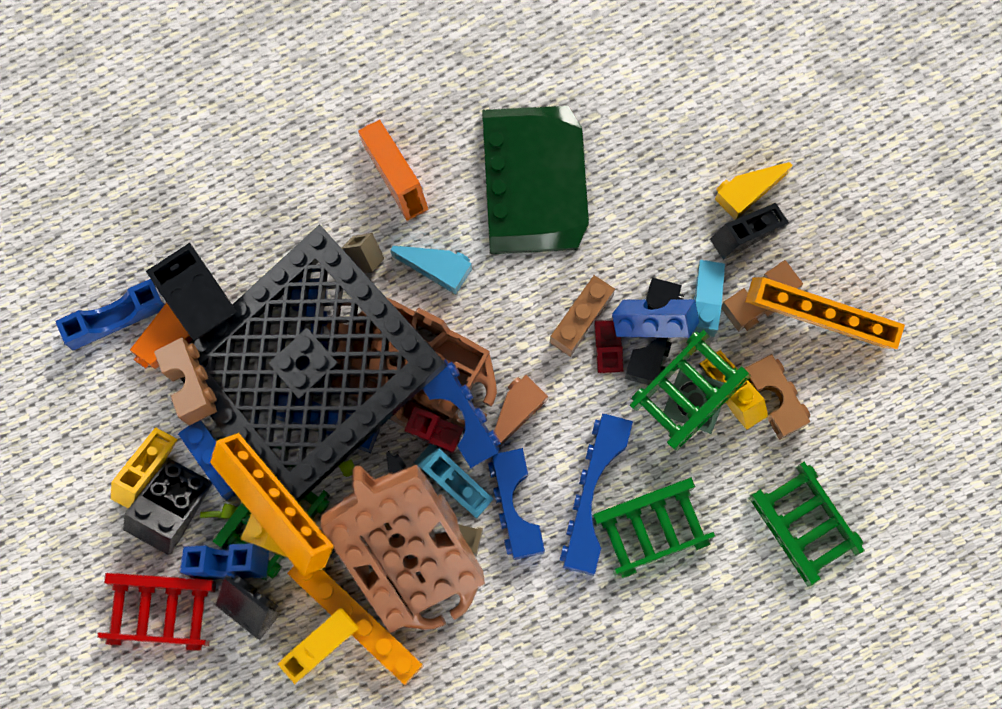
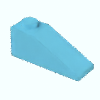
(438, 265)
(709, 295)
(453, 480)

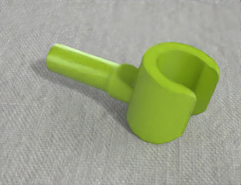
(347, 468)
(226, 512)

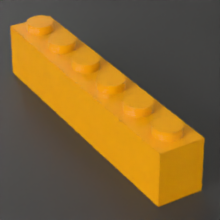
(824, 313)
(271, 504)
(370, 632)

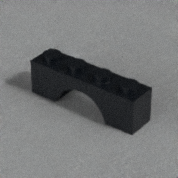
(647, 361)

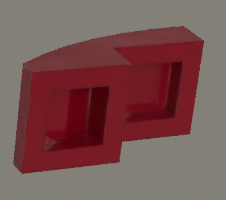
(608, 347)
(434, 430)

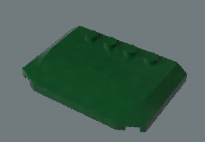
(534, 179)

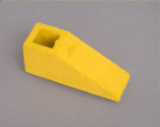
(746, 403)
(317, 646)

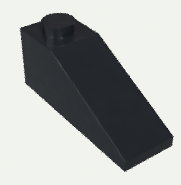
(748, 230)

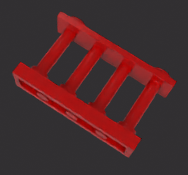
(147, 586)

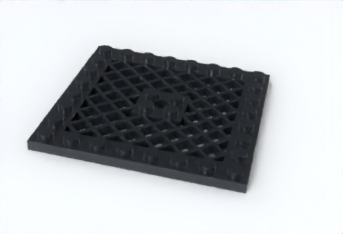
(367, 416)

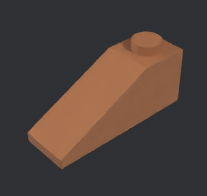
(519, 405)

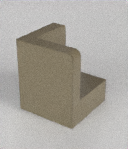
(364, 251)
(472, 537)

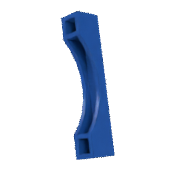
(584, 549)

